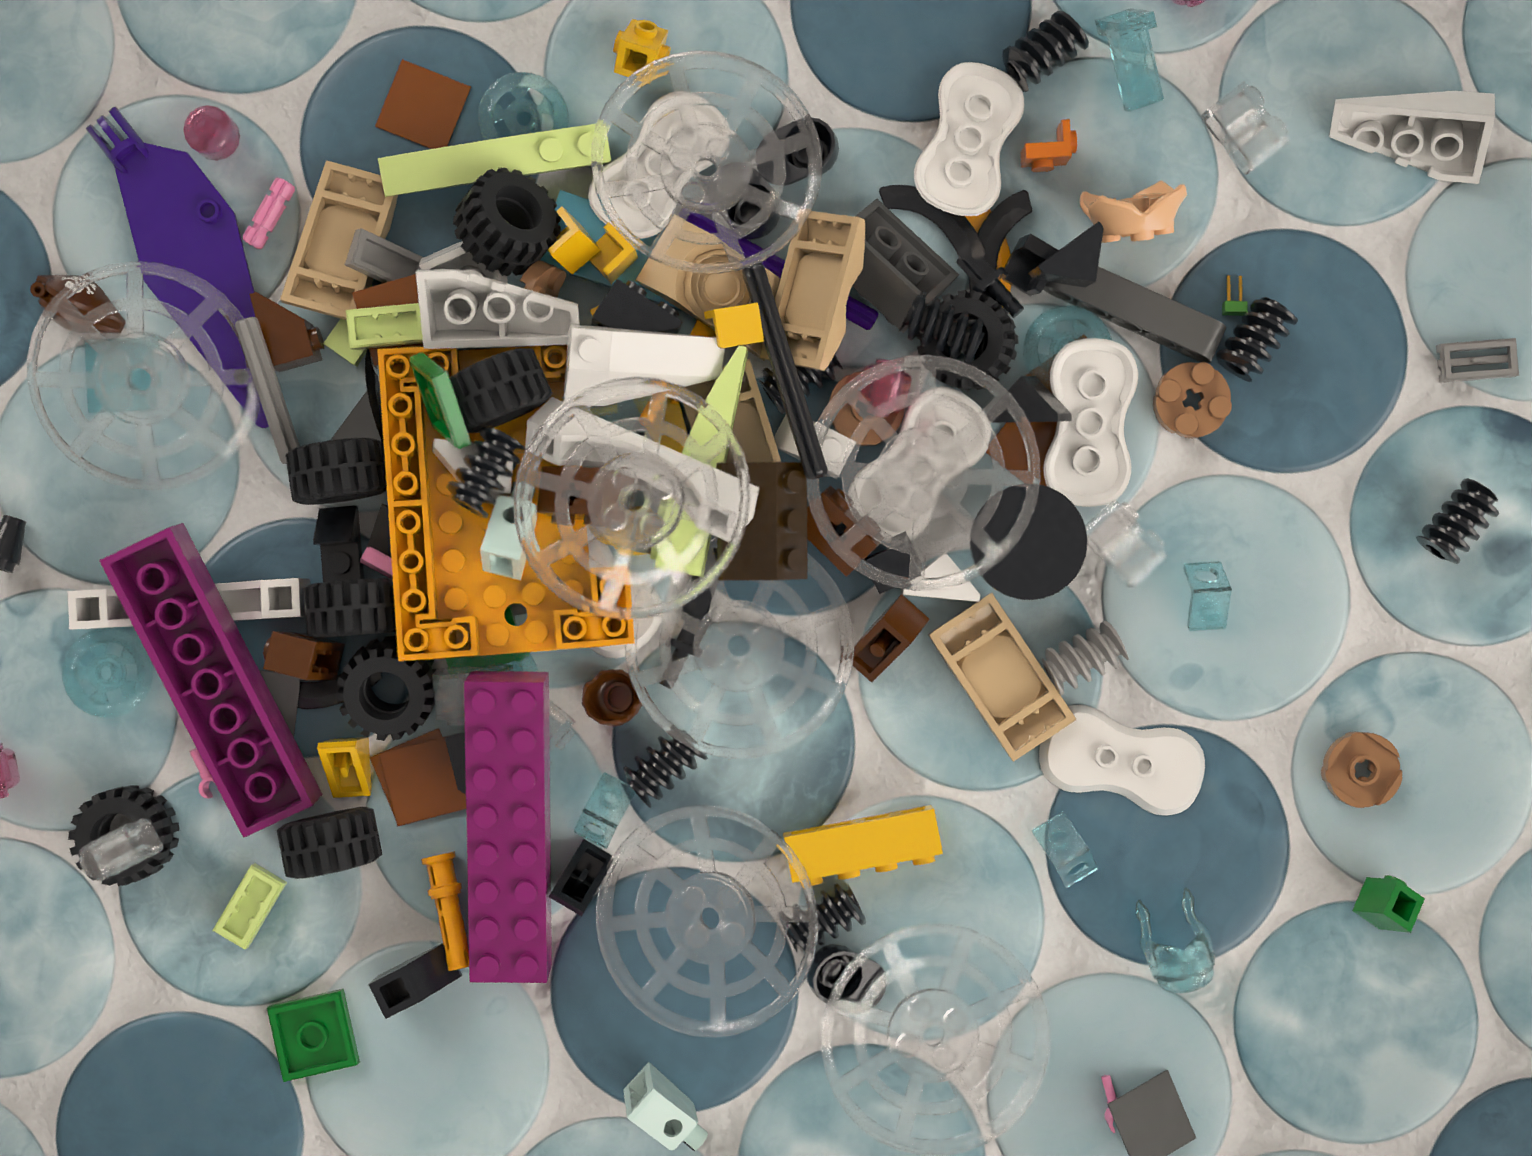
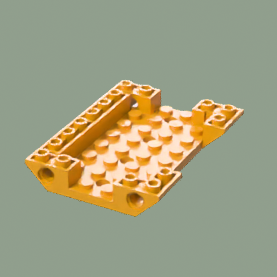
(439, 582)

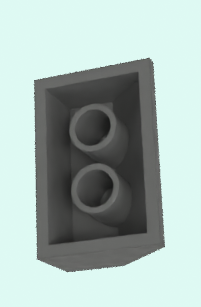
(898, 265)

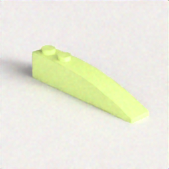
(466, 162)
(724, 399)

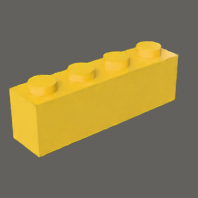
(866, 843)

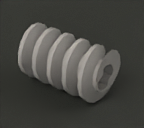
(1084, 656)

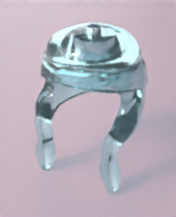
(1173, 968)

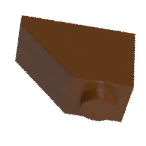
(288, 337)
(888, 637)

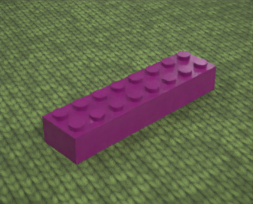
(212, 679)
(508, 826)

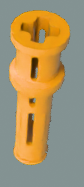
(445, 893)

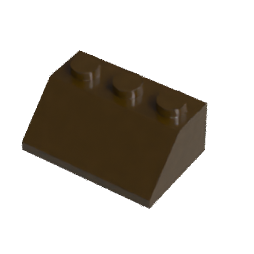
(777, 534)

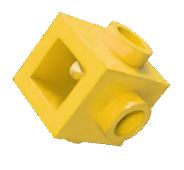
(639, 46)

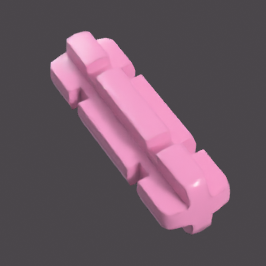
(268, 213)

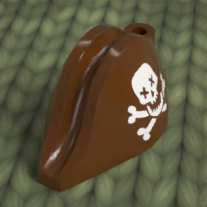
(84, 300)

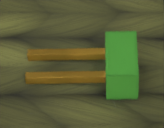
(1234, 308)

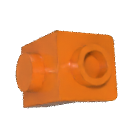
(1046, 155)

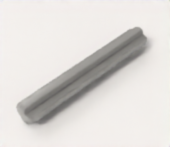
(267, 385)

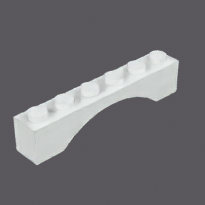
(694, 487)
(243, 600)

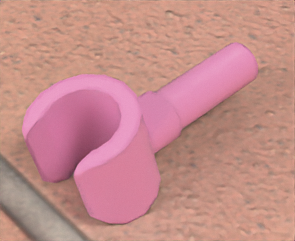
(204, 774)
(1110, 1094)

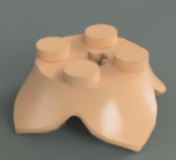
(1140, 217)

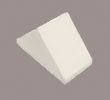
(941, 567)

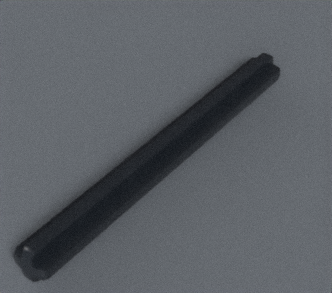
(785, 373)

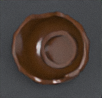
(610, 698)

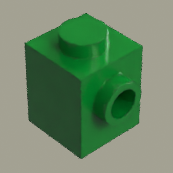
(1388, 904)

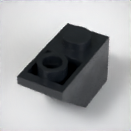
(629, 309)
(412, 981)

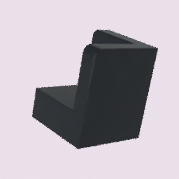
(1026, 256)
(892, 562)

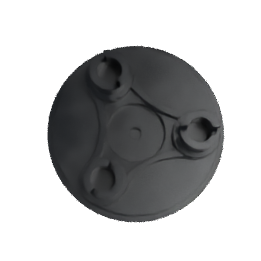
(1047, 551)

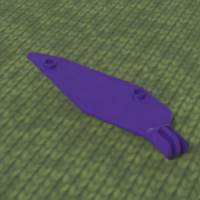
(184, 224)

